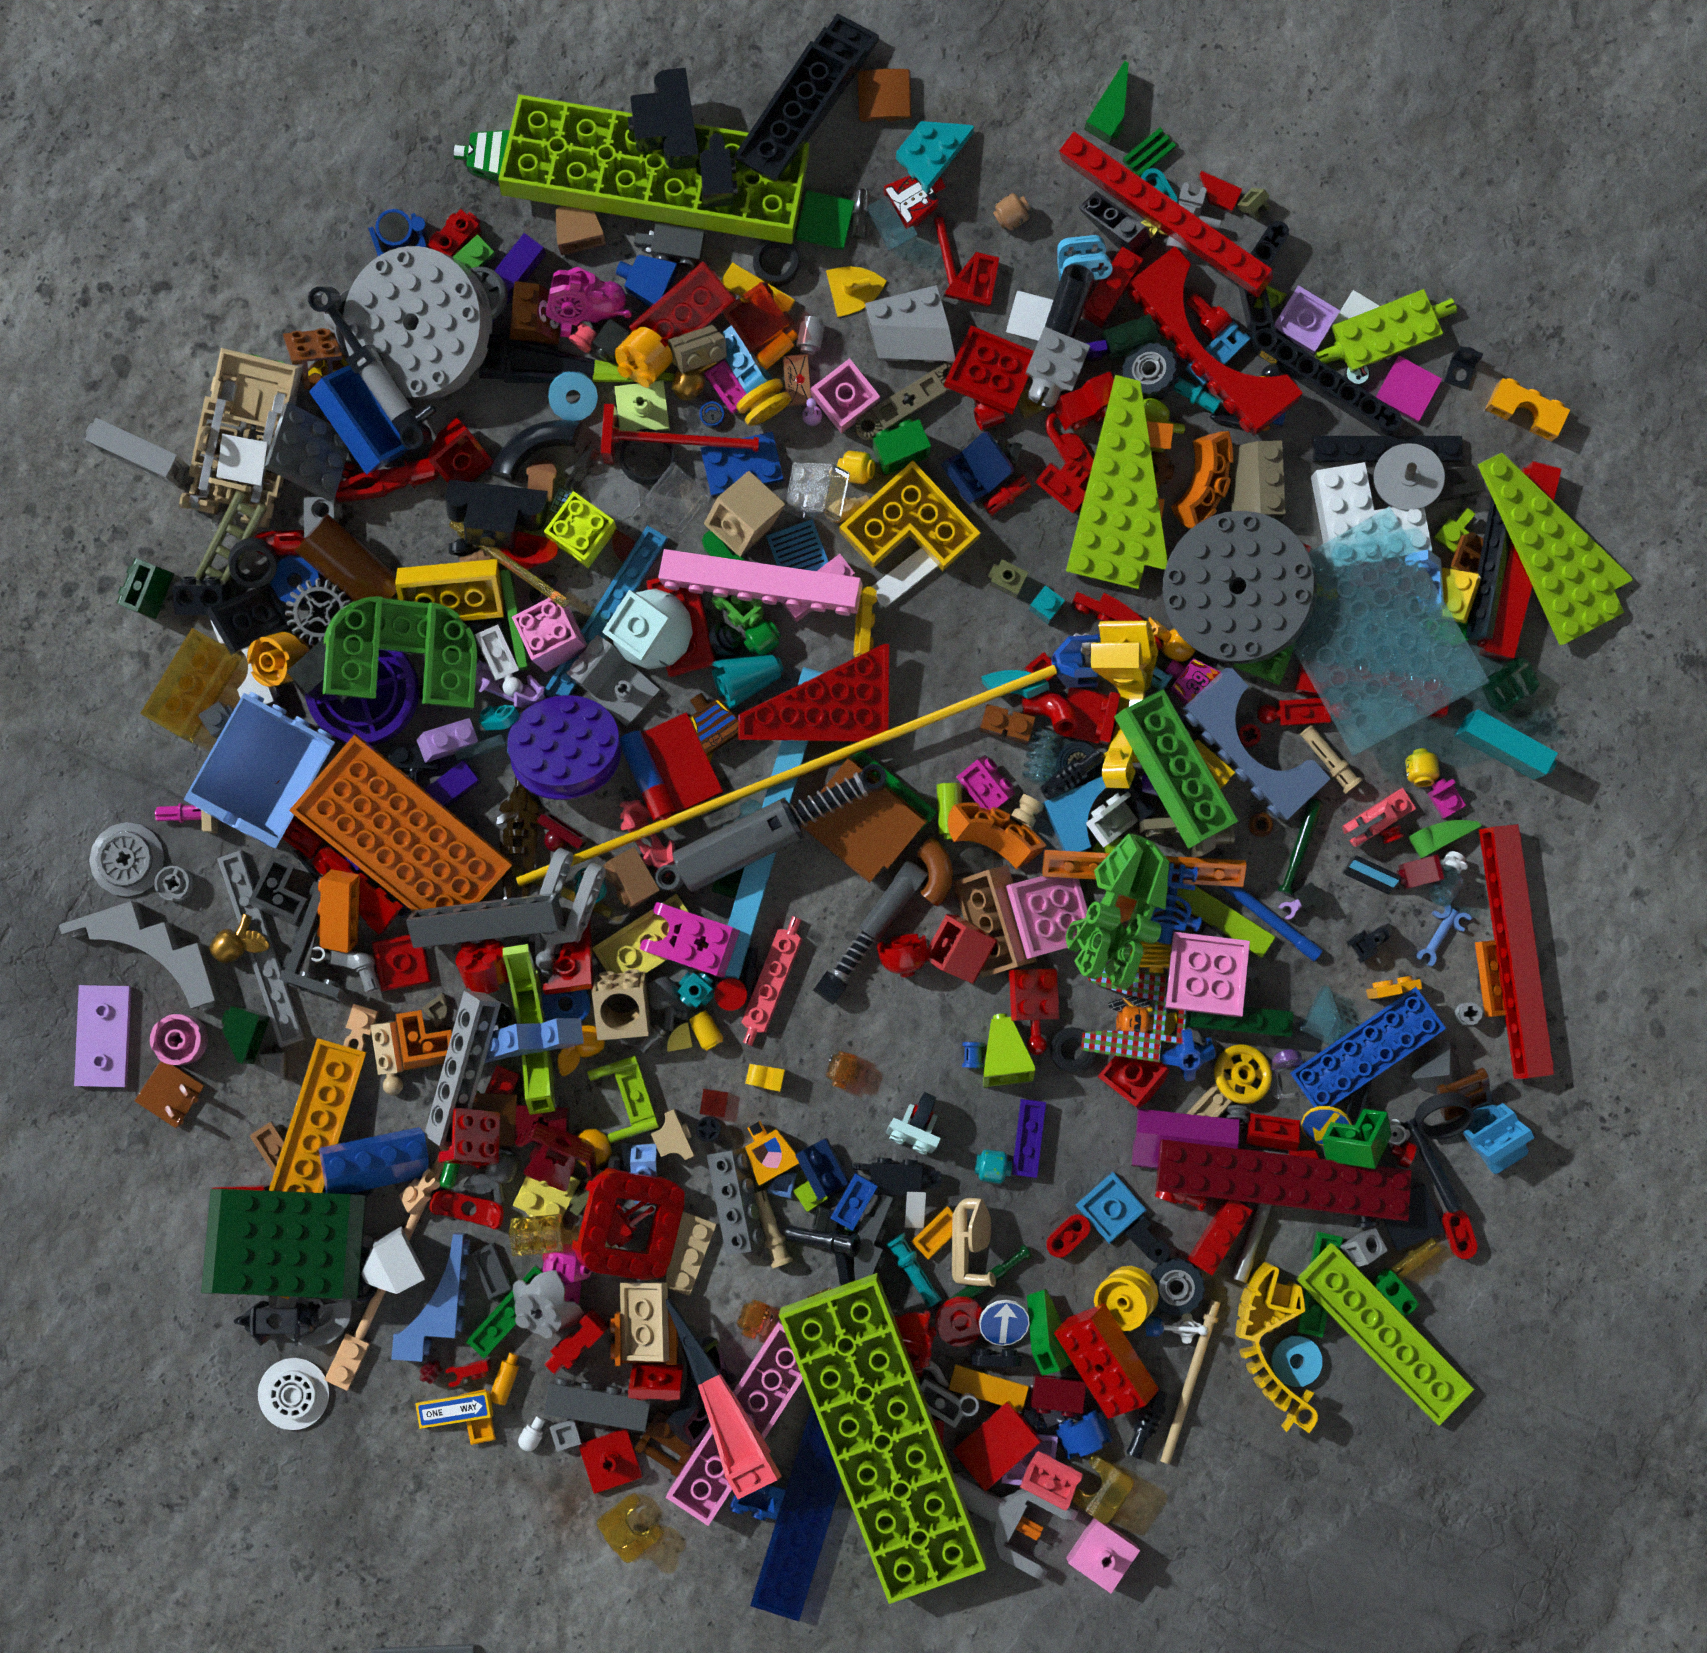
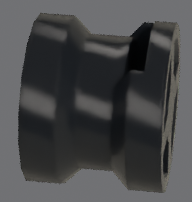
(706, 1131)

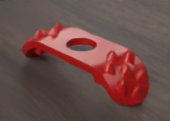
(450, 1204)

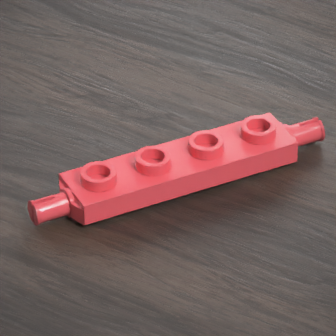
(772, 980)

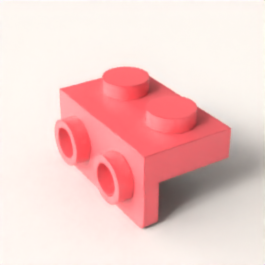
(1051, 1480)

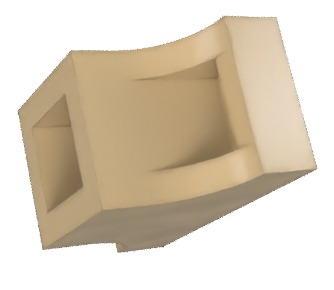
(673, 1137)

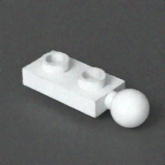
(499, 659)

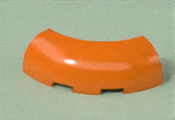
(1209, 479)
(995, 831)

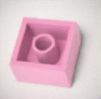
(845, 395)

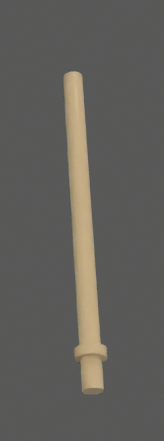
(1210, 1319)

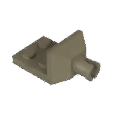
(1158, 826)

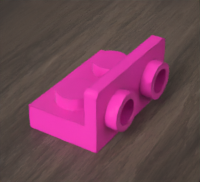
(986, 783)

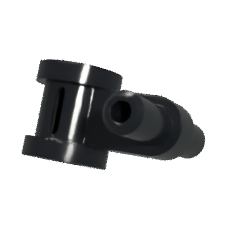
(1366, 944)

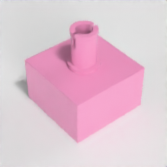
(1103, 1554)

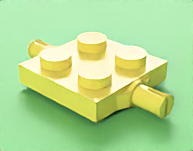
(541, 1199)

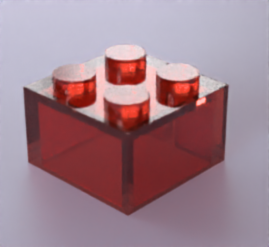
(760, 318)

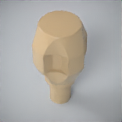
(850, 506)

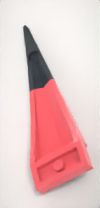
(739, 1443)

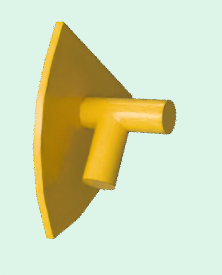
(853, 288)

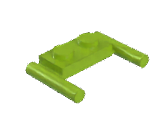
(634, 1096)

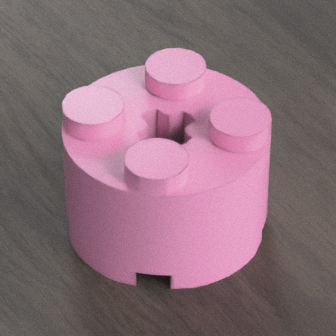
(171, 1051)

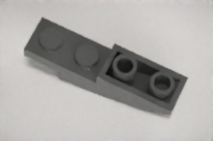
(872, 1231)

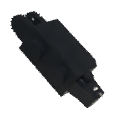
(898, 1177)

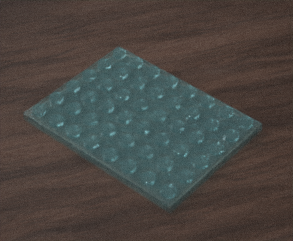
(1381, 636)

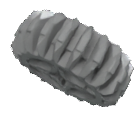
(305, 594)

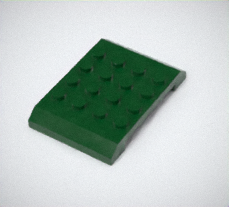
(284, 1244)

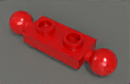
(1295, 712)

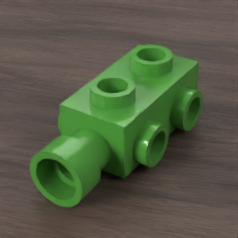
(736, 609)

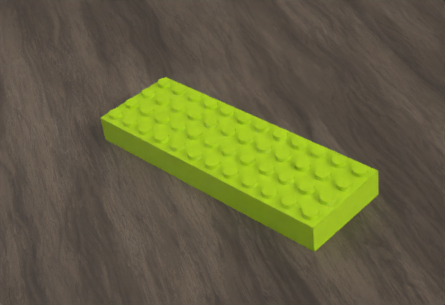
(591, 163)
(883, 1438)

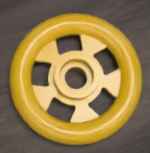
(1263, 1073)

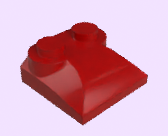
(1134, 1078)

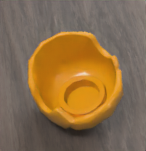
(600, 1143)

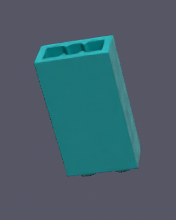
(1506, 745)

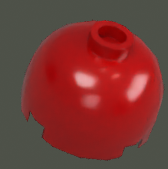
(903, 954)

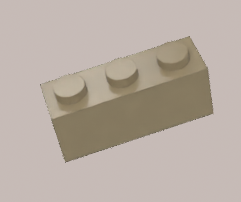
(1258, 478)

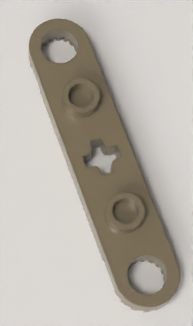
(894, 411)

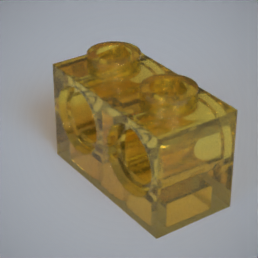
(537, 1235)

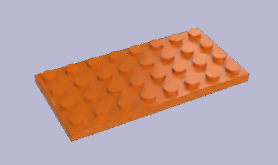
(398, 831)

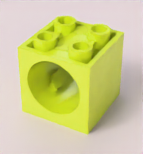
(580, 529)

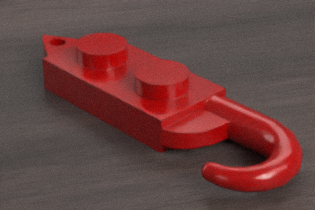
(1069, 446)

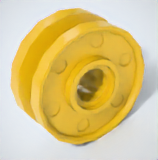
(763, 402)

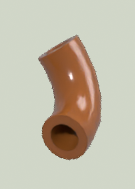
(939, 870)

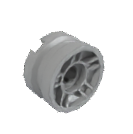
(164, 879)

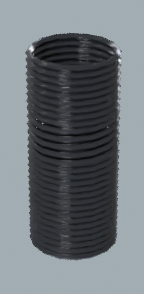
(1070, 299)

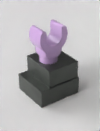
(1304, 897)

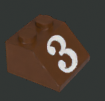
(529, 315)

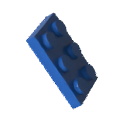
(727, 465)

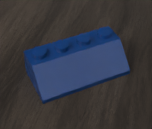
(374, 1161)

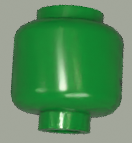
(762, 637)

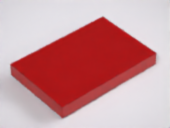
(997, 1445)

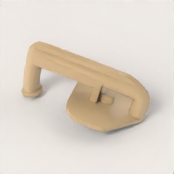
(975, 1239)

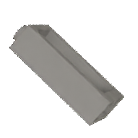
(136, 452)

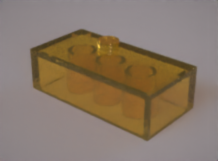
(191, 685)

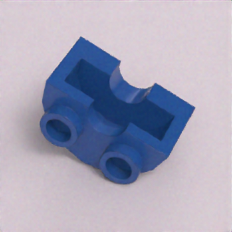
(1085, 1435)
(762, 1502)

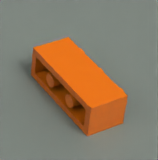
(338, 910)

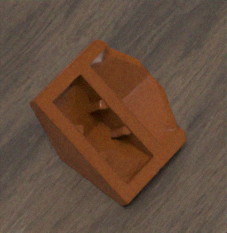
(1468, 553)

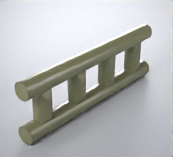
(226, 526)

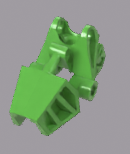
(1135, 871)

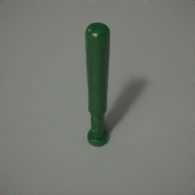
(1302, 842)
(999, 1272)

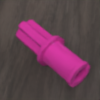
(178, 813)

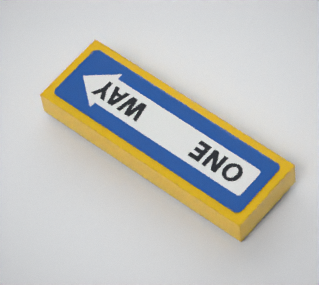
(454, 1409)

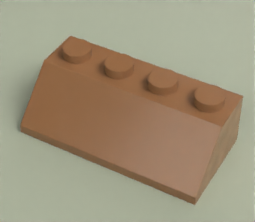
(988, 907)

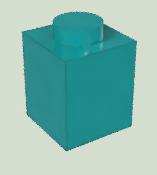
(1046, 604)

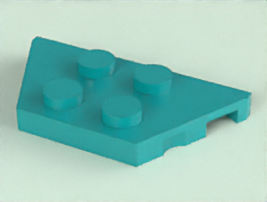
(932, 149)

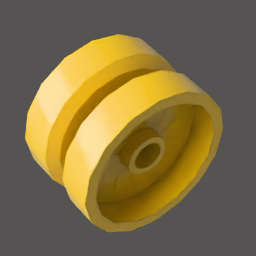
(1128, 1296)

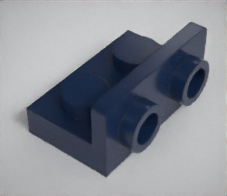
(822, 1168)

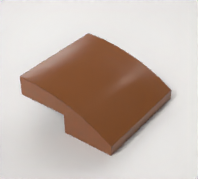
(884, 94)

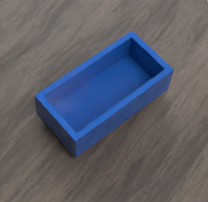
(358, 419)

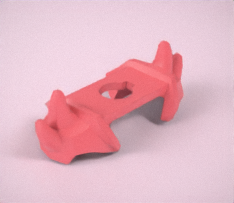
(635, 817)

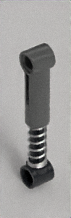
(873, 929)

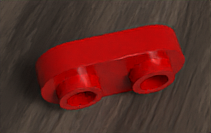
(1461, 1232)
(1068, 1235)

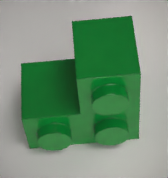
(1358, 1143)

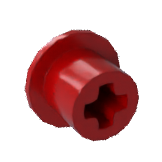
(730, 994)

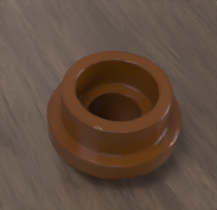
(1268, 822)

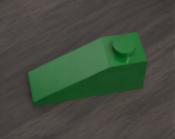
(1108, 114)

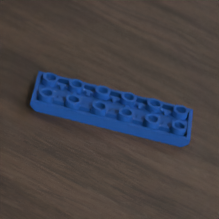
(1368, 1050)

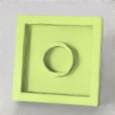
(642, 407)

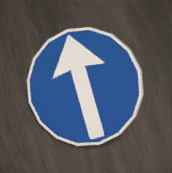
(1004, 1322)

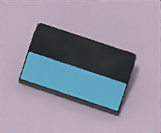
(1371, 874)

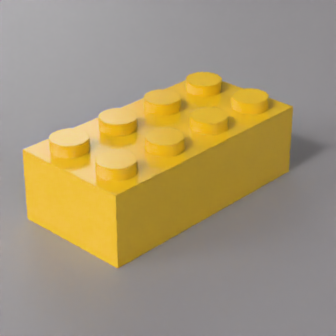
(466, 587)

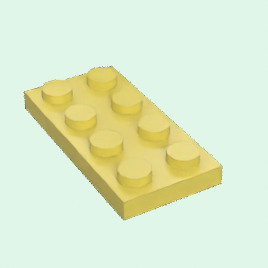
(623, 949)

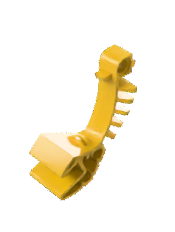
(1127, 661)
(1262, 1309)

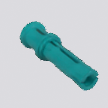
(907, 1259)

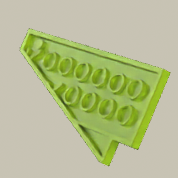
(1120, 509)
(1563, 563)

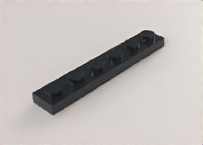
(1373, 447)
(1491, 570)

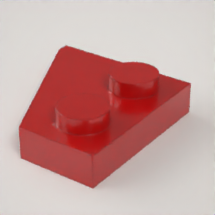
(975, 280)

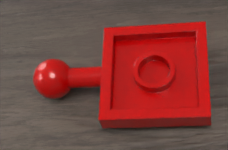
(1034, 999)

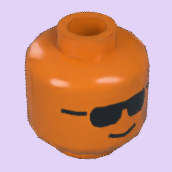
(1134, 1019)

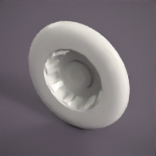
(293, 1394)

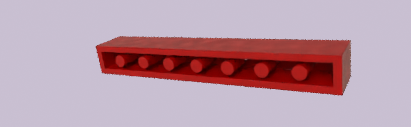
(1516, 583)

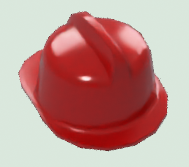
(531, 550)

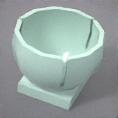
(650, 628)

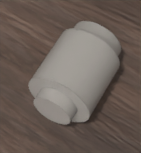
(810, 334)

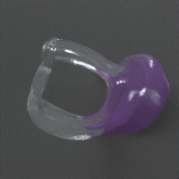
(1282, 1060)

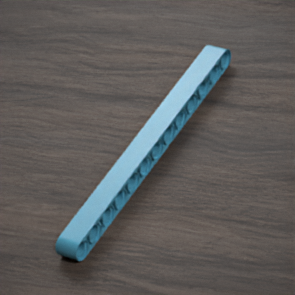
(757, 874)

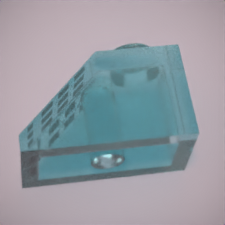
(1323, 1018)

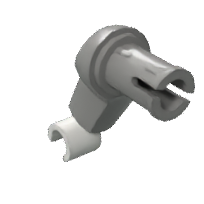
(353, 960)

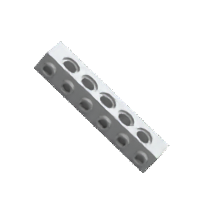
(462, 1063)

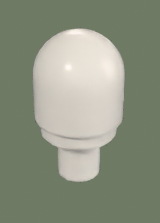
(531, 1435)

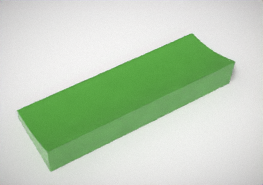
(1175, 768)

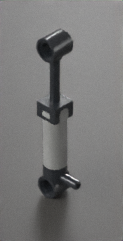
(368, 364)

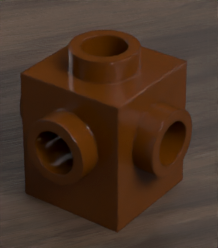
(1165, 469)

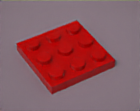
(990, 370)

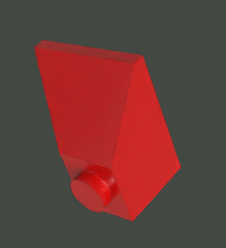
(458, 454)

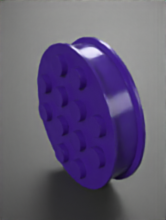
(376, 718)
(564, 747)

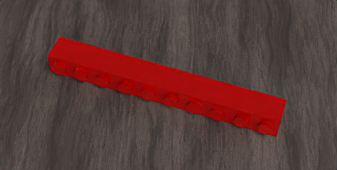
(1166, 214)
(1516, 951)

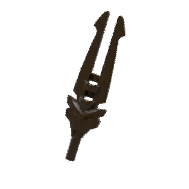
(518, 813)

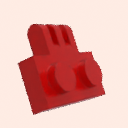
(1064, 484)

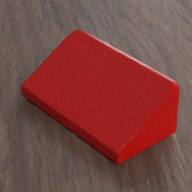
(303, 838)
(1273, 1132)

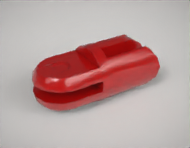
(282, 541)

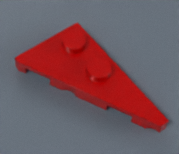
(574, 967)

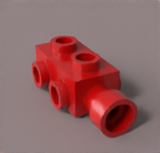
(456, 236)

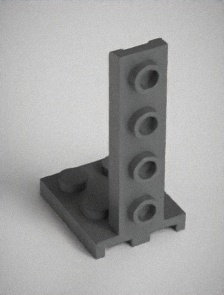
(294, 961)

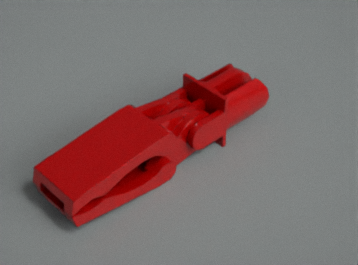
(386, 480)

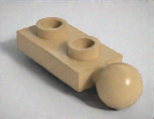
(388, 1055)

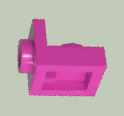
(1446, 797)

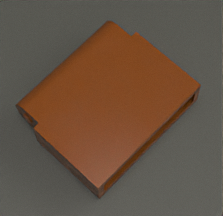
(868, 831)

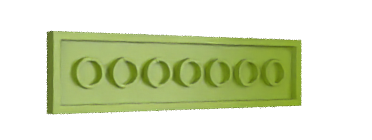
(1384, 1334)

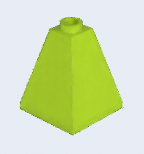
(1006, 1055)

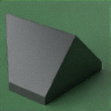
(1439, 1069)

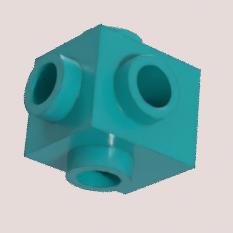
(703, 982)

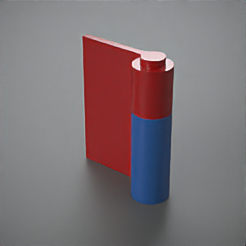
(670, 767)

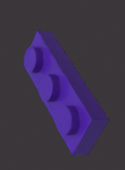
(1028, 1138)

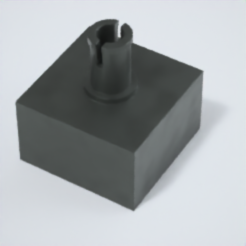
(310, 672)

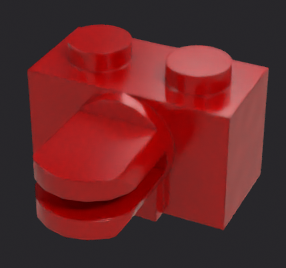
(623, 1225)

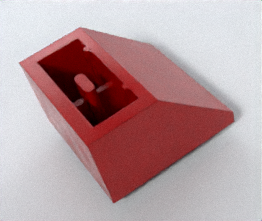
(960, 948)

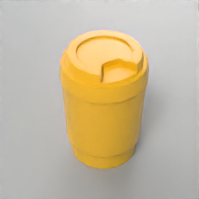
(706, 1030)

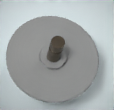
(1409, 476)

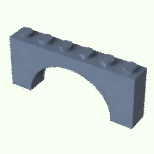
(1215, 713)

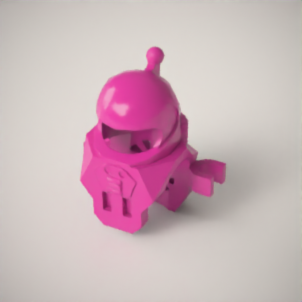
(583, 297)

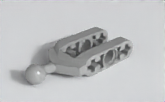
(581, 908)

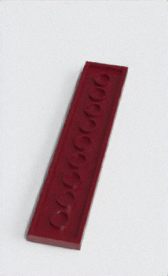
(1283, 1180)

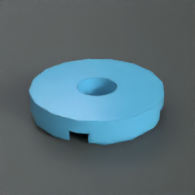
(572, 410)
(1311, 1361)

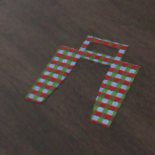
(1136, 1044)

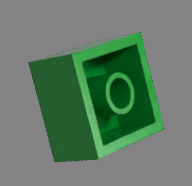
(901, 446)

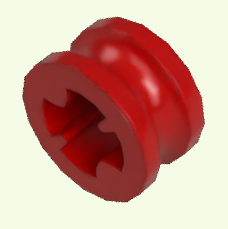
(1252, 742)
(1391, 834)

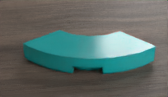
(1002, 677)

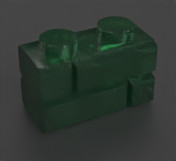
(1129, 336)

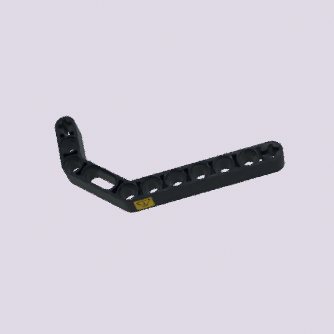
(1299, 356)

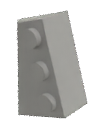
(910, 327)

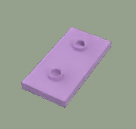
(102, 1036)

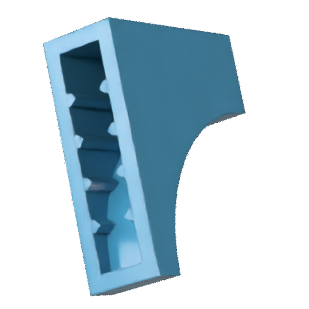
(1070, 813)

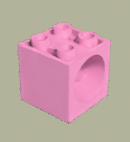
(550, 634)

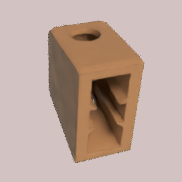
(577, 230)

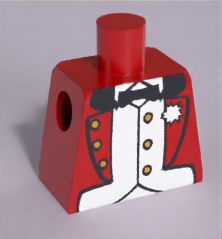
(911, 201)

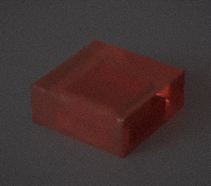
(714, 1102)

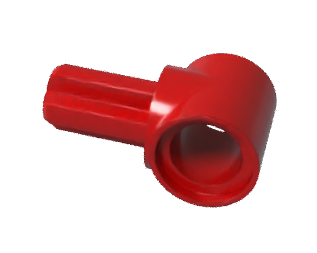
(1213, 319)
(987, 416)

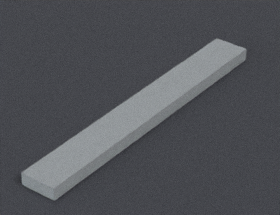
(265, 964)

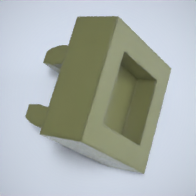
(1252, 201)

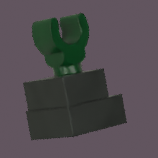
(823, 1222)

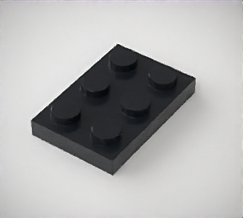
(249, 618)

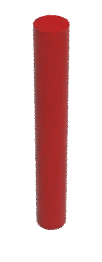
(945, 249)

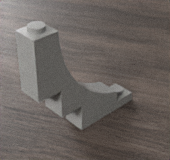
(126, 925)

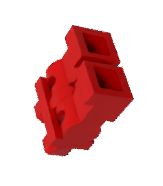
(568, 1350)

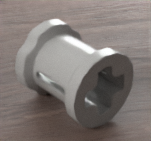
(1471, 1020)

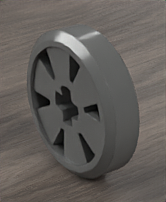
(494, 287)

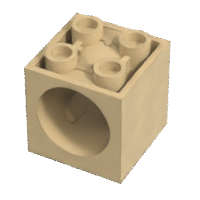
(744, 513)
(616, 1024)

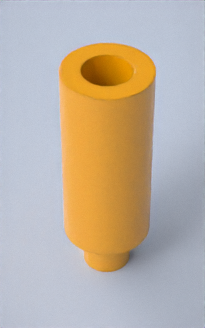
(776, 349)
(504, 1380)

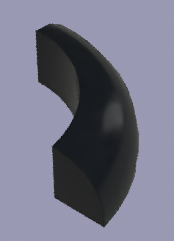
(530, 440)
(690, 1418)

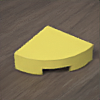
(680, 1038)

